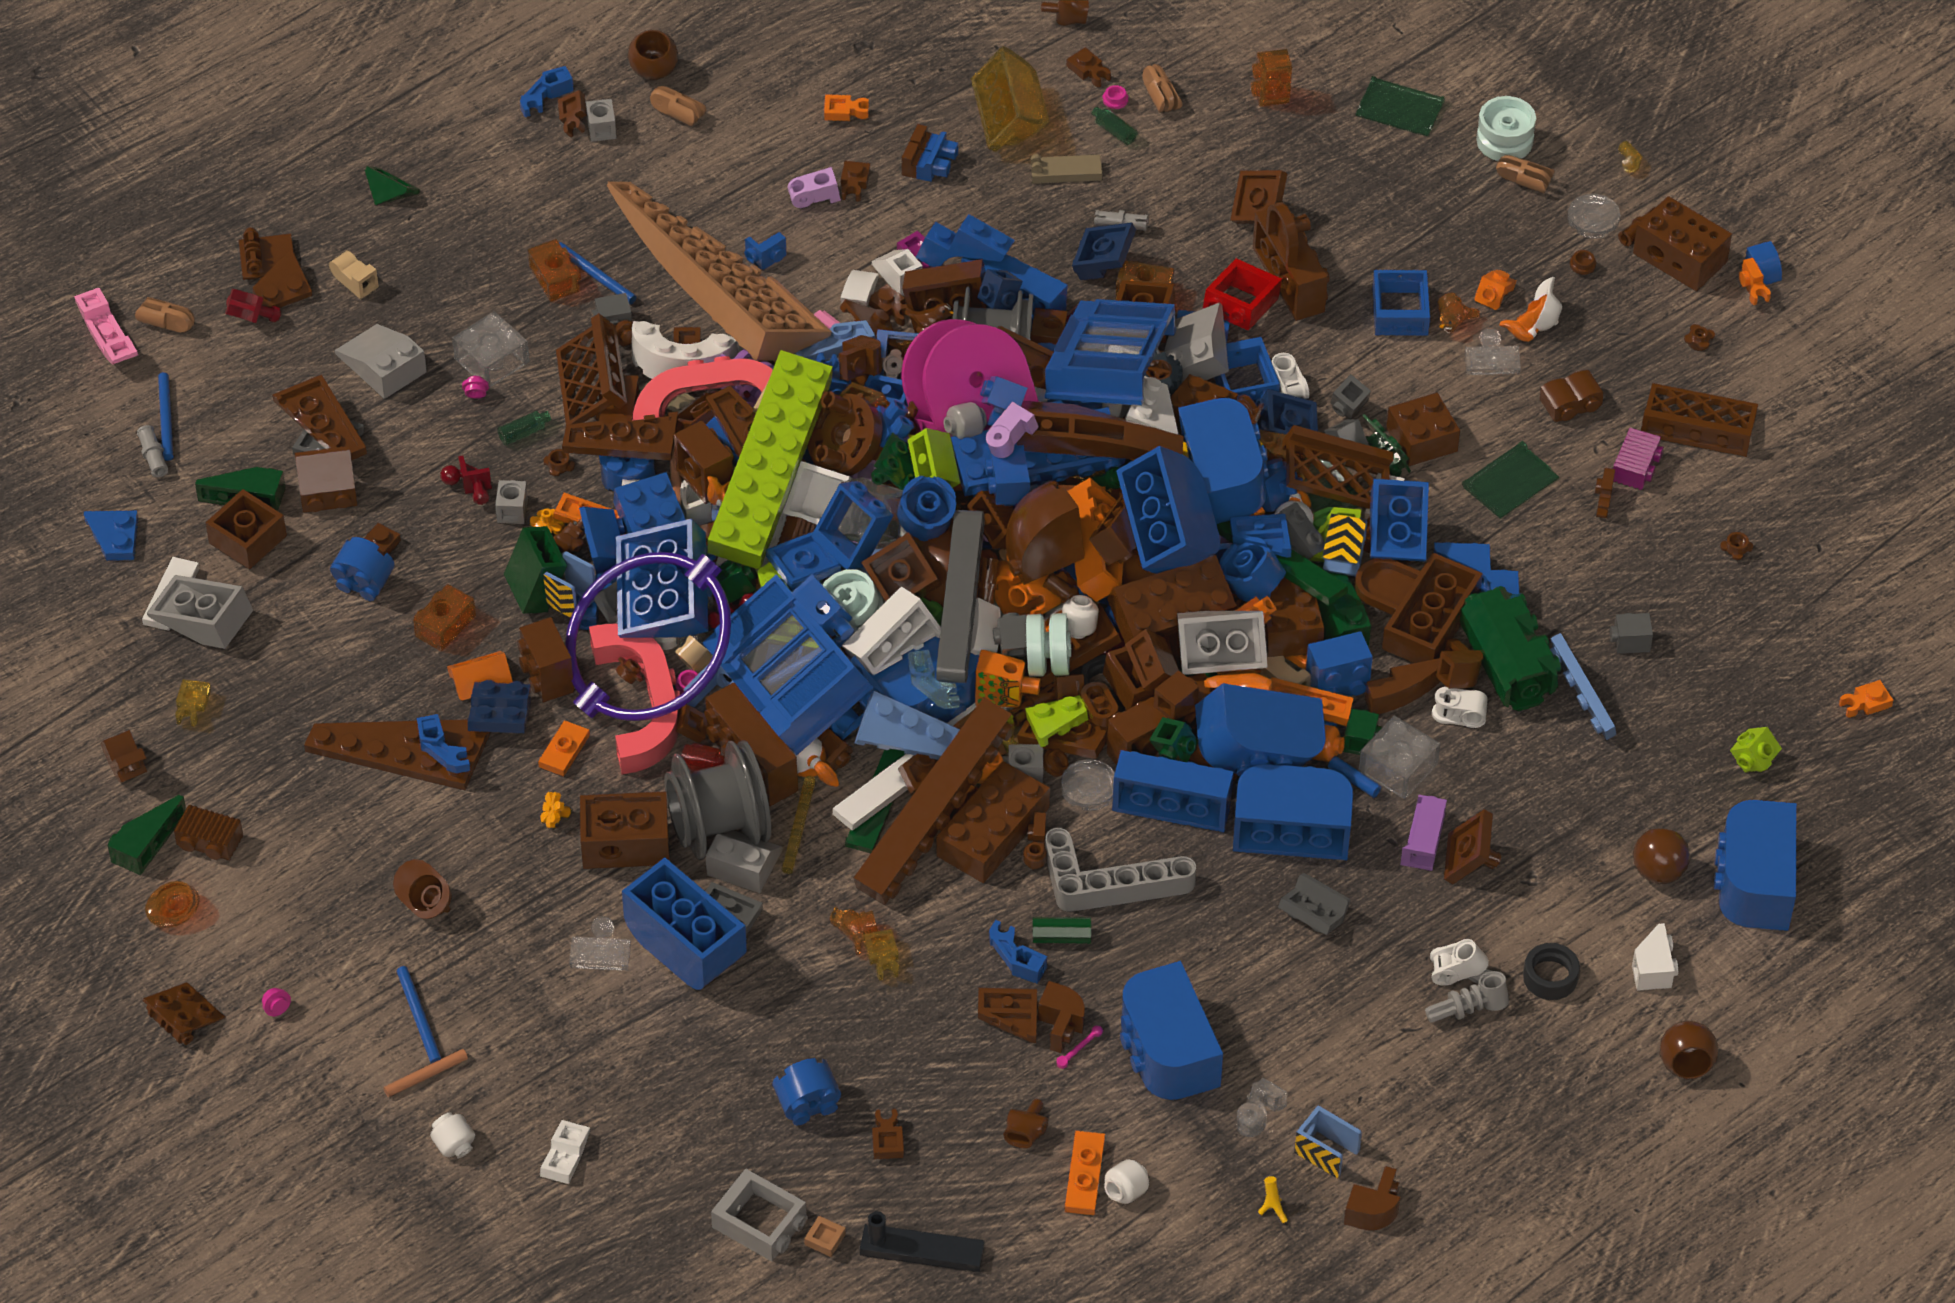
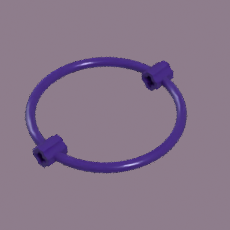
(703, 575)

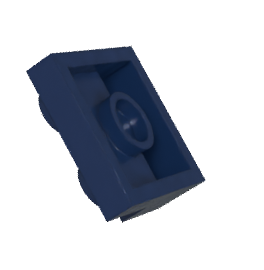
(1102, 250)
(1284, 411)
(499, 707)

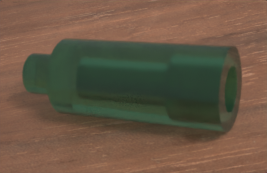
(1115, 125)
(523, 427)

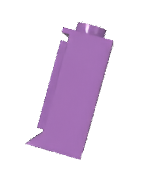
(1424, 833)

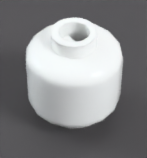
(1081, 615)
(452, 1135)
(1126, 1181)

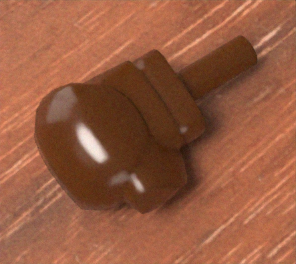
(570, 538)

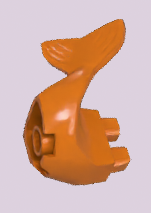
(1020, 598)
(1246, 677)

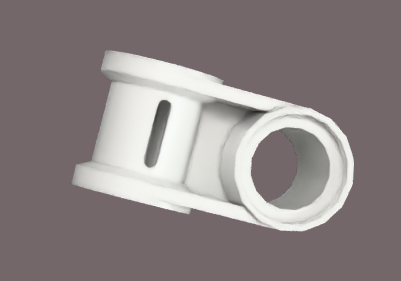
(1290, 376)
(1463, 707)
(1458, 961)

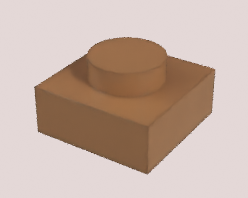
(824, 1236)

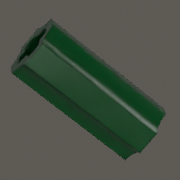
(1061, 930)

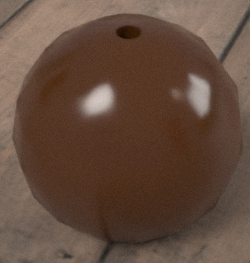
(652, 54)
(1661, 856)
(1688, 1049)

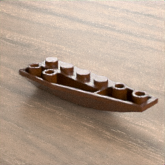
(1088, 432)

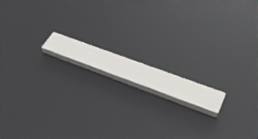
(879, 790)

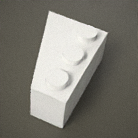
(1156, 407)
(892, 631)

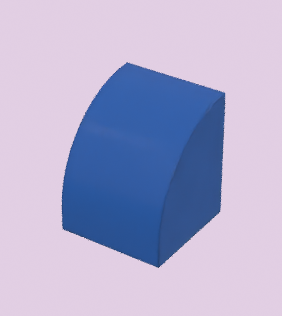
(1767, 261)

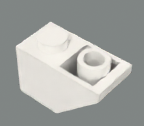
(893, 267)
(1653, 961)

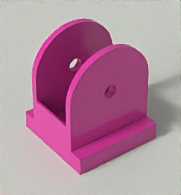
(944, 367)

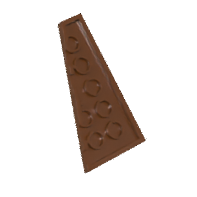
(397, 748)

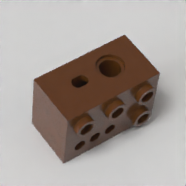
(1682, 243)
(624, 829)

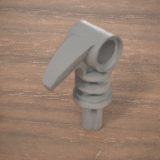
(1489, 992)

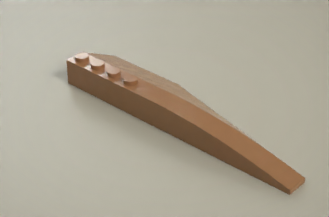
(736, 296)

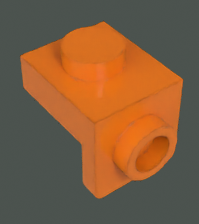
(1493, 288)

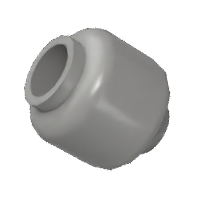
(965, 420)

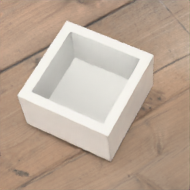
(812, 492)

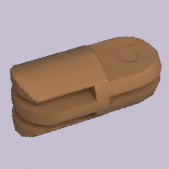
(1161, 89)
(677, 105)
(1525, 173)
(165, 315)

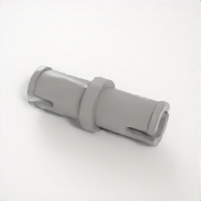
(1111, 218)
(152, 451)

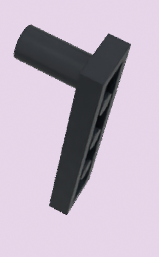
(919, 1246)

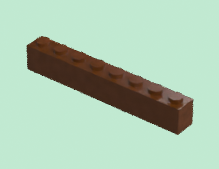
(934, 801)

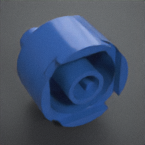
(618, 468)
(913, 510)
(361, 568)
(1251, 569)
(807, 1090)

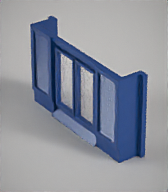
(1107, 351)
(788, 666)

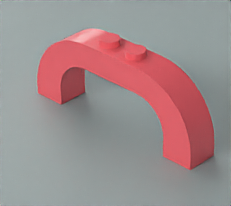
(698, 377)
(652, 743)

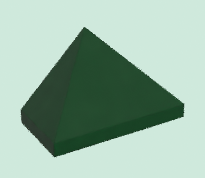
(387, 187)

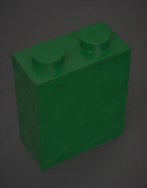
(530, 560)

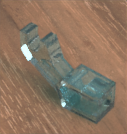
(920, 664)

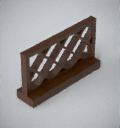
(607, 365)
(1697, 430)
(1339, 453)

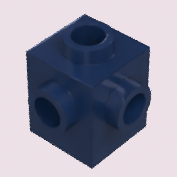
(999, 289)

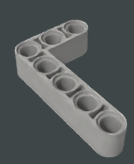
(1117, 884)

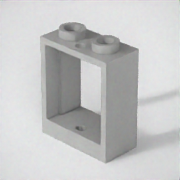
(737, 1196)

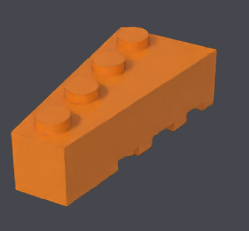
(1092, 572)

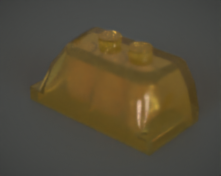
(1009, 99)

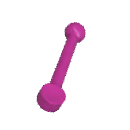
(1062, 1061)

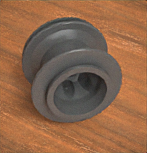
(1016, 320)
(718, 799)

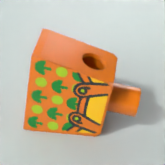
(1003, 680)

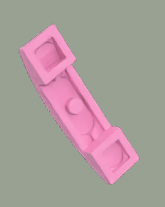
(103, 327)

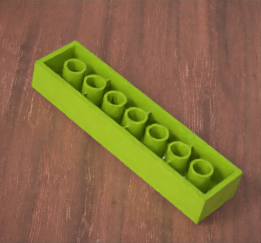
(769, 460)

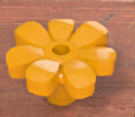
(545, 518)
(553, 809)

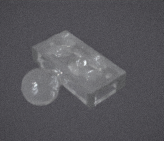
(1490, 357)
(600, 951)

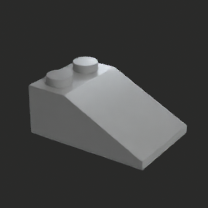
(1200, 343)
(384, 359)
(202, 609)
(1221, 641)

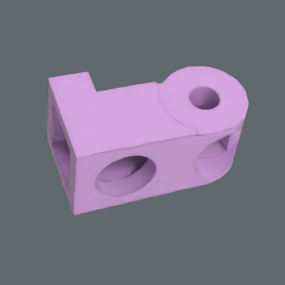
(814, 188)
(1009, 430)

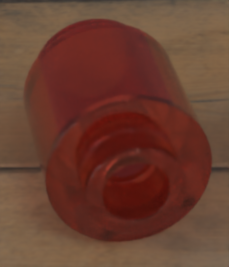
(701, 756)

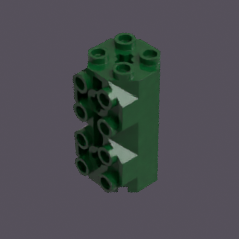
(1512, 653)

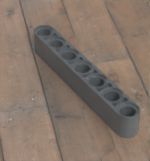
(960, 596)

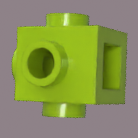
(1755, 749)

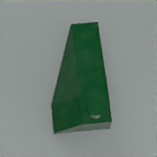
(1344, 615)

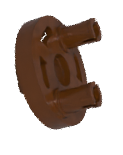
(837, 416)

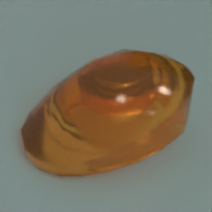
(172, 904)

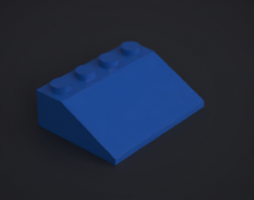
(659, 597)

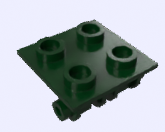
(1381, 440)
(894, 463)

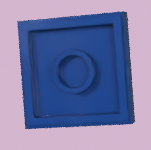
(800, 559)

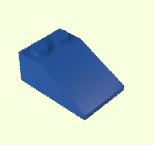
(1399, 520)

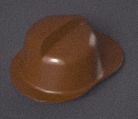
(422, 889)

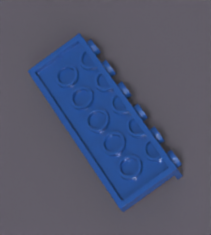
(972, 452)

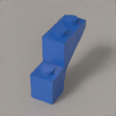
(972, 240)
(1478, 558)

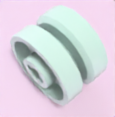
(1506, 127)
(856, 594)
(1050, 644)

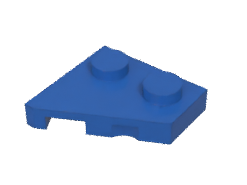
(1270, 528)
(114, 532)

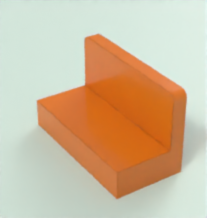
(487, 667)

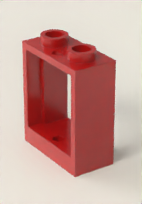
(1250, 280)

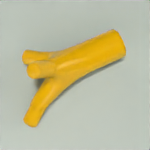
(1272, 1199)

